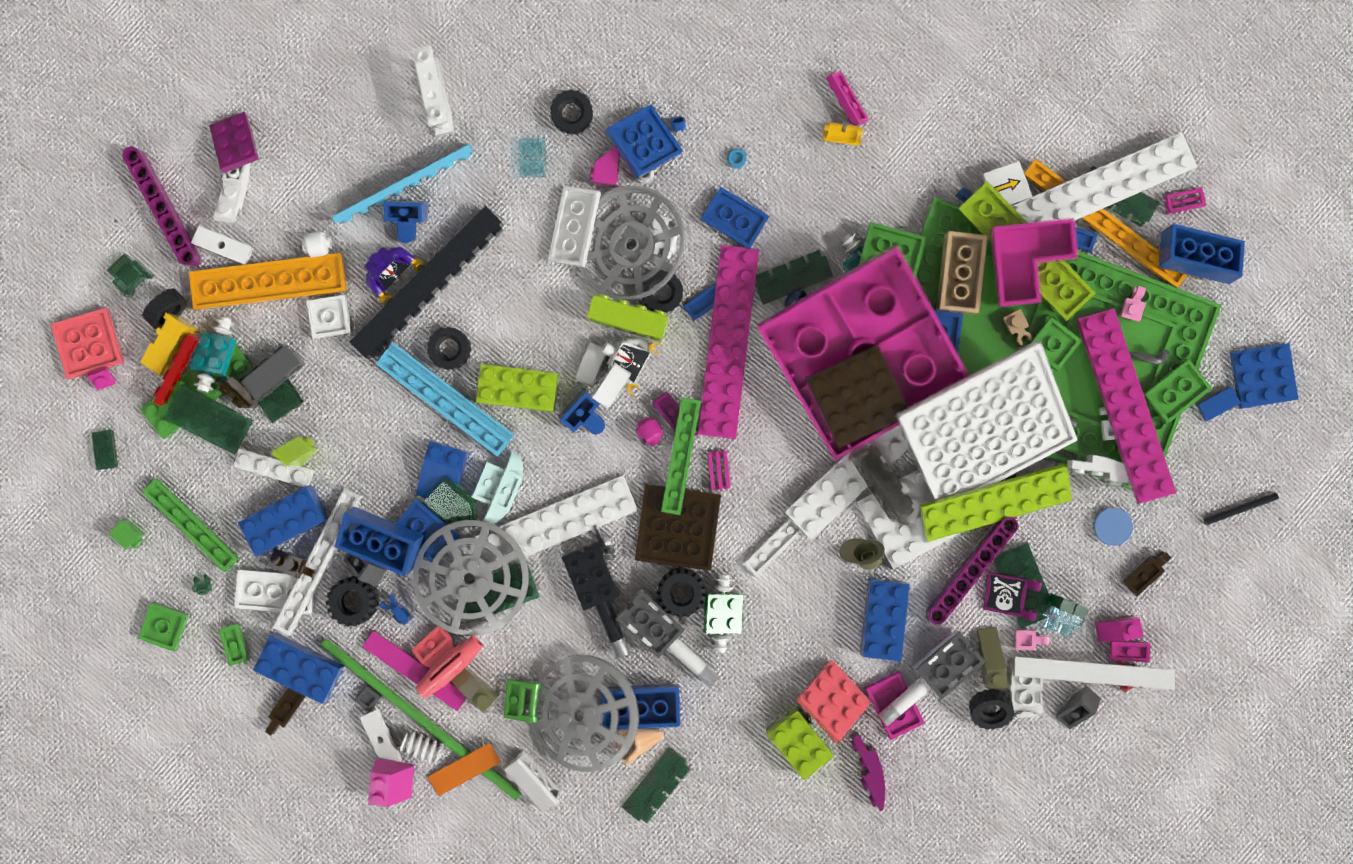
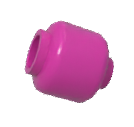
(649, 432)

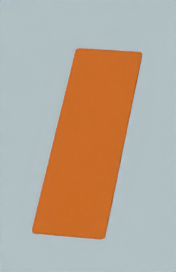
(464, 769)

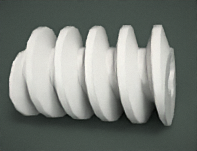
(421, 747)

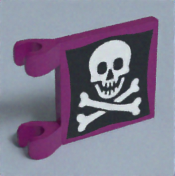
(1007, 595)

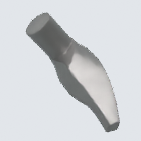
(1153, 359)
(605, 543)

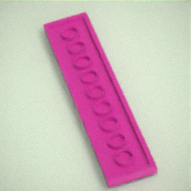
(728, 342)
(1126, 406)

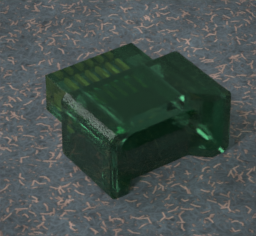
(128, 274)

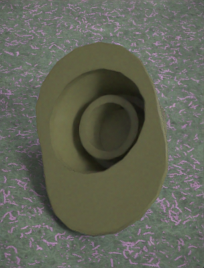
(862, 552)

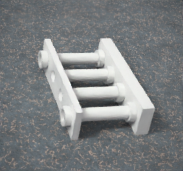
(433, 91)

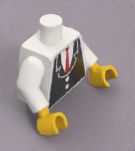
(631, 356)

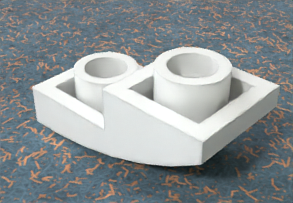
(590, 365)
(611, 385)

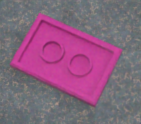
(883, 694)

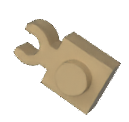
(1016, 324)

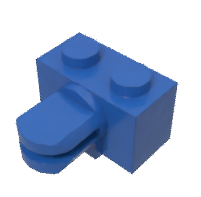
(405, 216)
(582, 412)

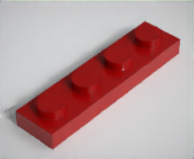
(173, 374)

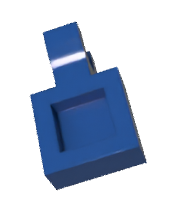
(401, 615)

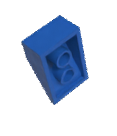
(438, 463)

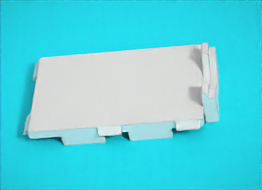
(1025, 695)

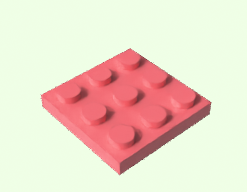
(87, 343)
(833, 701)

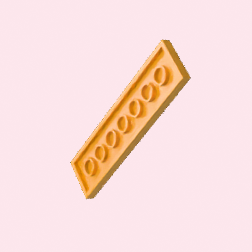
(267, 281)

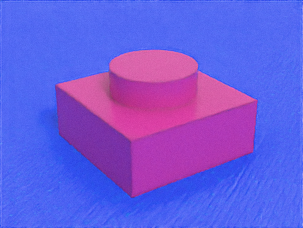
(101, 378)

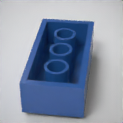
(1201, 254)
(283, 521)
(378, 541)
(884, 619)
(299, 668)
(656, 706)

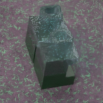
(1065, 612)

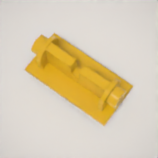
(851, 135)

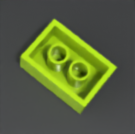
(799, 743)

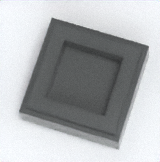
(368, 698)

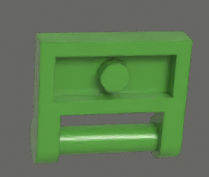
(516, 698)

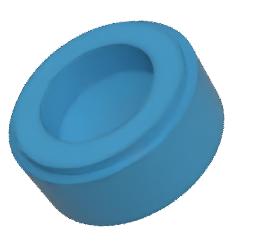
(736, 158)

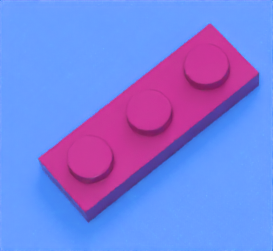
(847, 99)

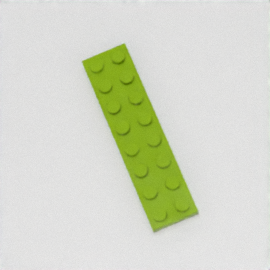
(1057, 280)
(995, 502)

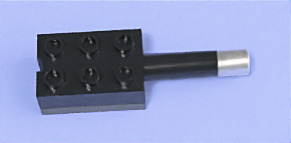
(595, 587)

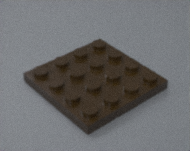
(857, 395)
(674, 538)

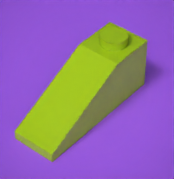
(295, 451)

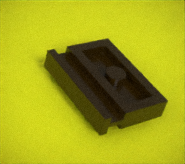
(240, 396)

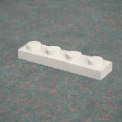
(273, 468)

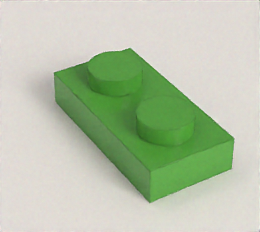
(234, 644)

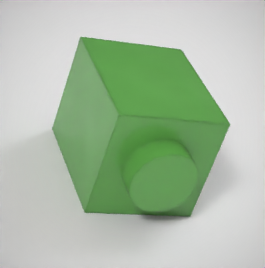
(127, 534)

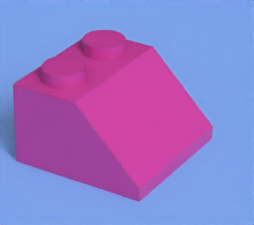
(390, 782)

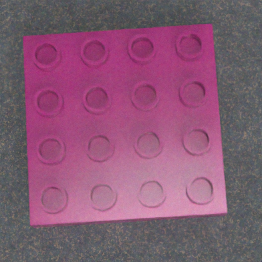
(854, 312)

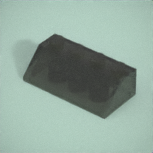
(882, 484)

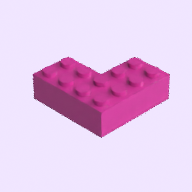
(1020, 249)

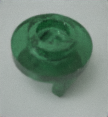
(203, 587)

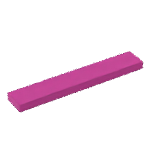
(410, 667)

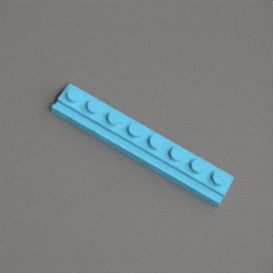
(396, 188)
(445, 399)

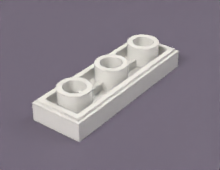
(212, 242)
(375, 729)

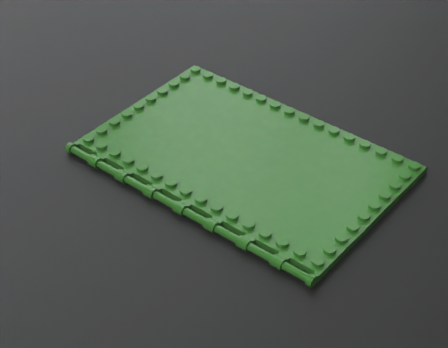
(1169, 321)

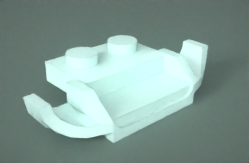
(499, 487)

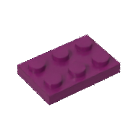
(234, 142)

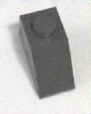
(364, 570)
(1079, 708)

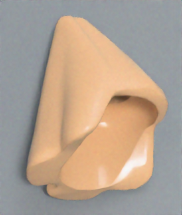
(643, 741)

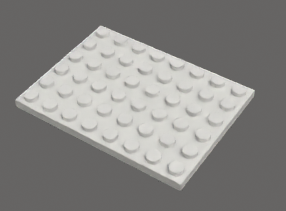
(988, 424)

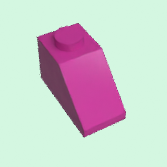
(606, 169)
(1119, 629)

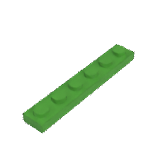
(681, 456)
(190, 524)

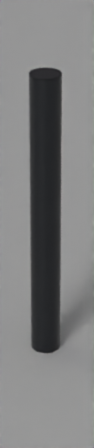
(1241, 508)

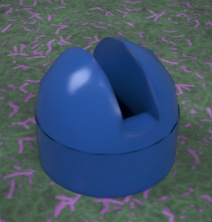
(678, 123)

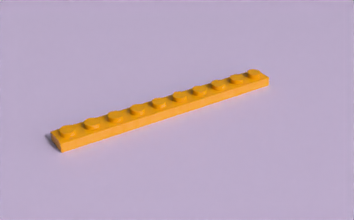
(1109, 227)

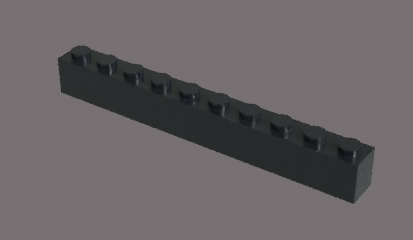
(427, 283)

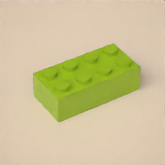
(627, 318)
(517, 388)

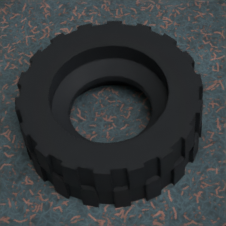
(571, 97)
(167, 301)
(672, 302)
(434, 348)
(991, 698)

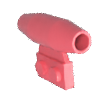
(443, 659)

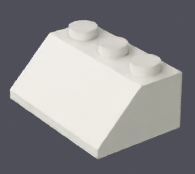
(532, 782)

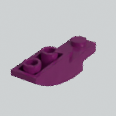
(873, 776)

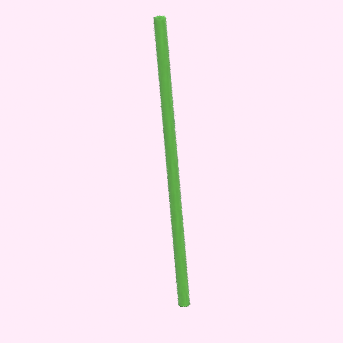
(414, 714)

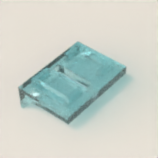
(532, 148)

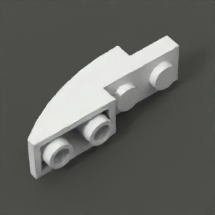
(232, 194)
(1102, 466)

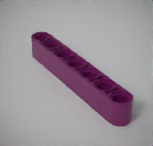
(155, 200)
(962, 573)

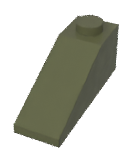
(990, 650)
(475, 689)

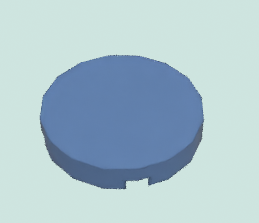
(1113, 526)

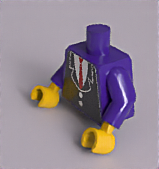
(386, 267)

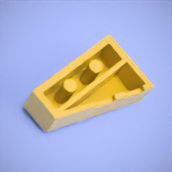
(160, 353)

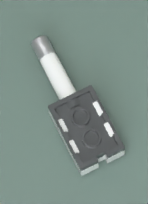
(660, 632)
(939, 671)

